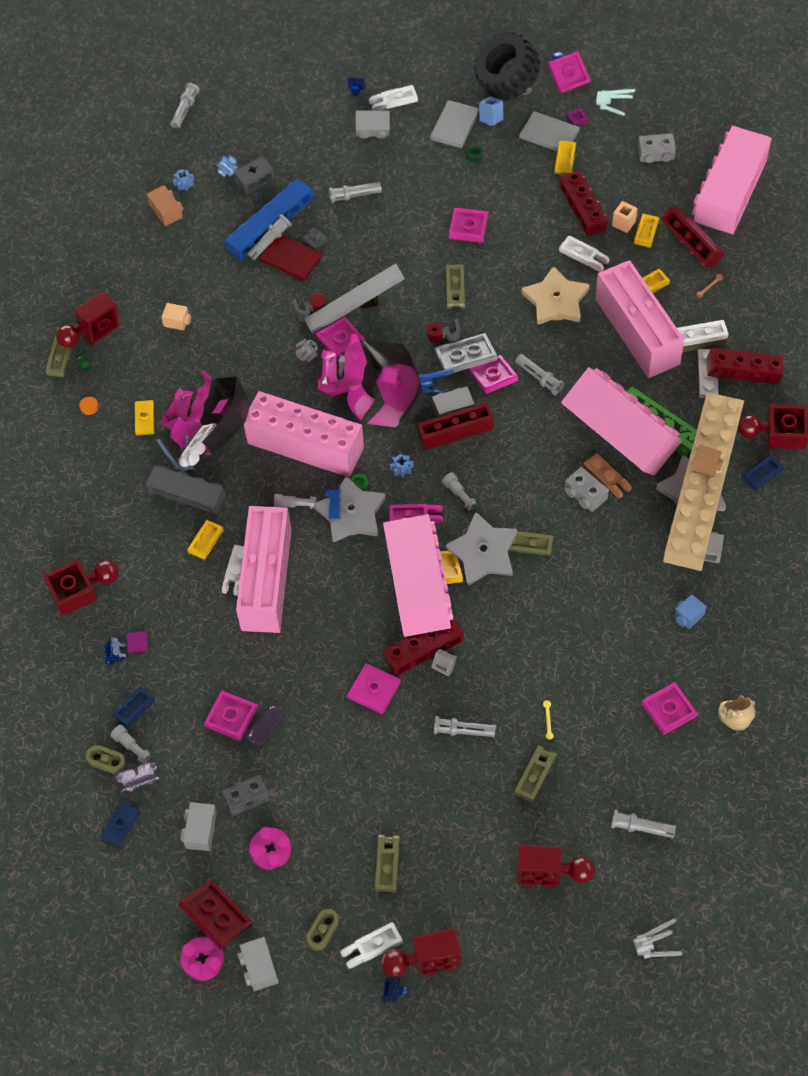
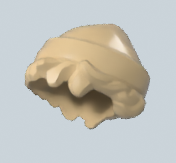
(737, 713)

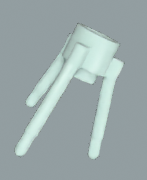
(604, 98)

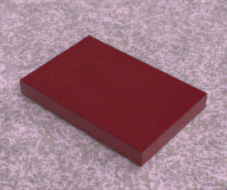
(291, 257)
(215, 914)

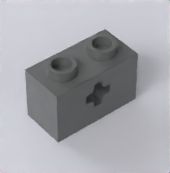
(254, 175)
(246, 795)

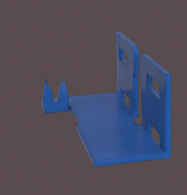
(335, 506)

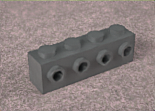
(186, 489)

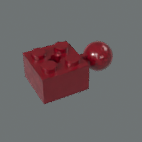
(93, 319)
(784, 426)
(74, 588)
(544, 867)
(431, 954)

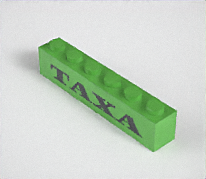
(687, 432)

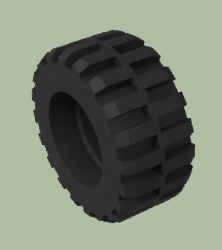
(518, 76)

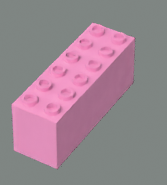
(731, 179)
(639, 319)
(622, 420)
(304, 434)
(264, 569)
(418, 575)

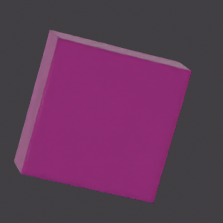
(577, 117)
(137, 642)

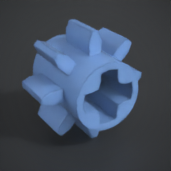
(227, 165)
(183, 180)
(401, 465)

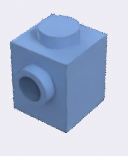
(491, 111)
(689, 611)

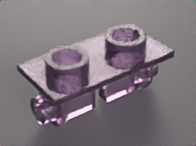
(264, 726)
(147, 775)

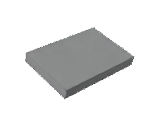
(454, 124)
(548, 131)
(466, 353)

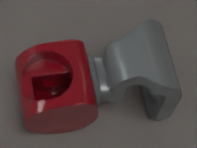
(317, 302)
(436, 333)

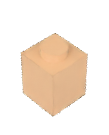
(624, 217)
(176, 316)

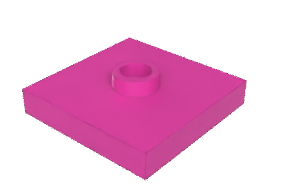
(568, 72)
(468, 225)
(337, 336)
(493, 375)
(374, 688)
(669, 708)
(230, 715)

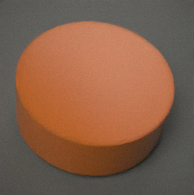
(88, 405)

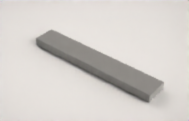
(354, 298)

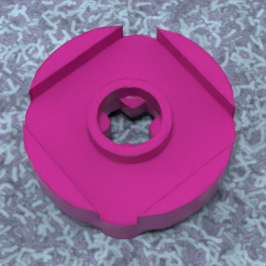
(276, 858)
(195, 968)

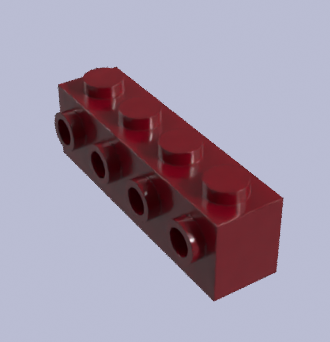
(583, 203)
(693, 237)
(744, 366)
(455, 426)
(421, 647)

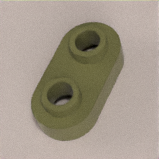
(106, 760)
(322, 930)

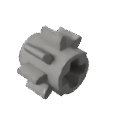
(306, 350)

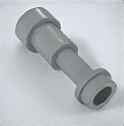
(451, 481)
(292, 501)
(121, 735)

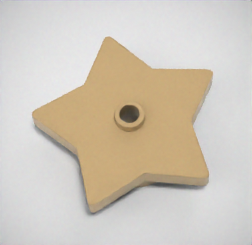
(556, 297)

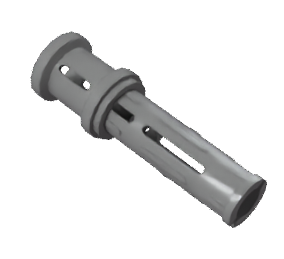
(187, 100)
(349, 192)
(274, 232)
(545, 378)
(489, 730)
(633, 823)

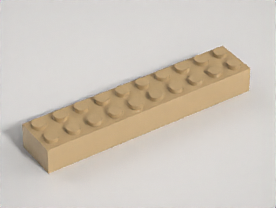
(699, 491)

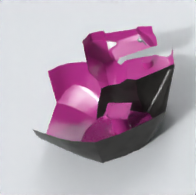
(370, 363)
(217, 402)

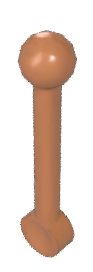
(719, 277)

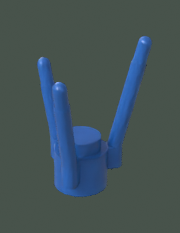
(427, 380)

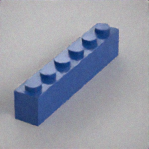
(287, 203)

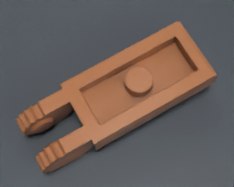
(606, 475)

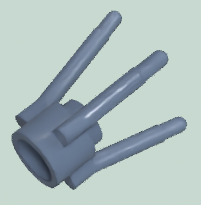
(188, 469)

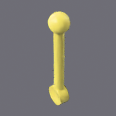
(547, 704)

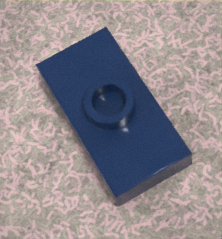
(763, 472)
(133, 707)
(120, 824)

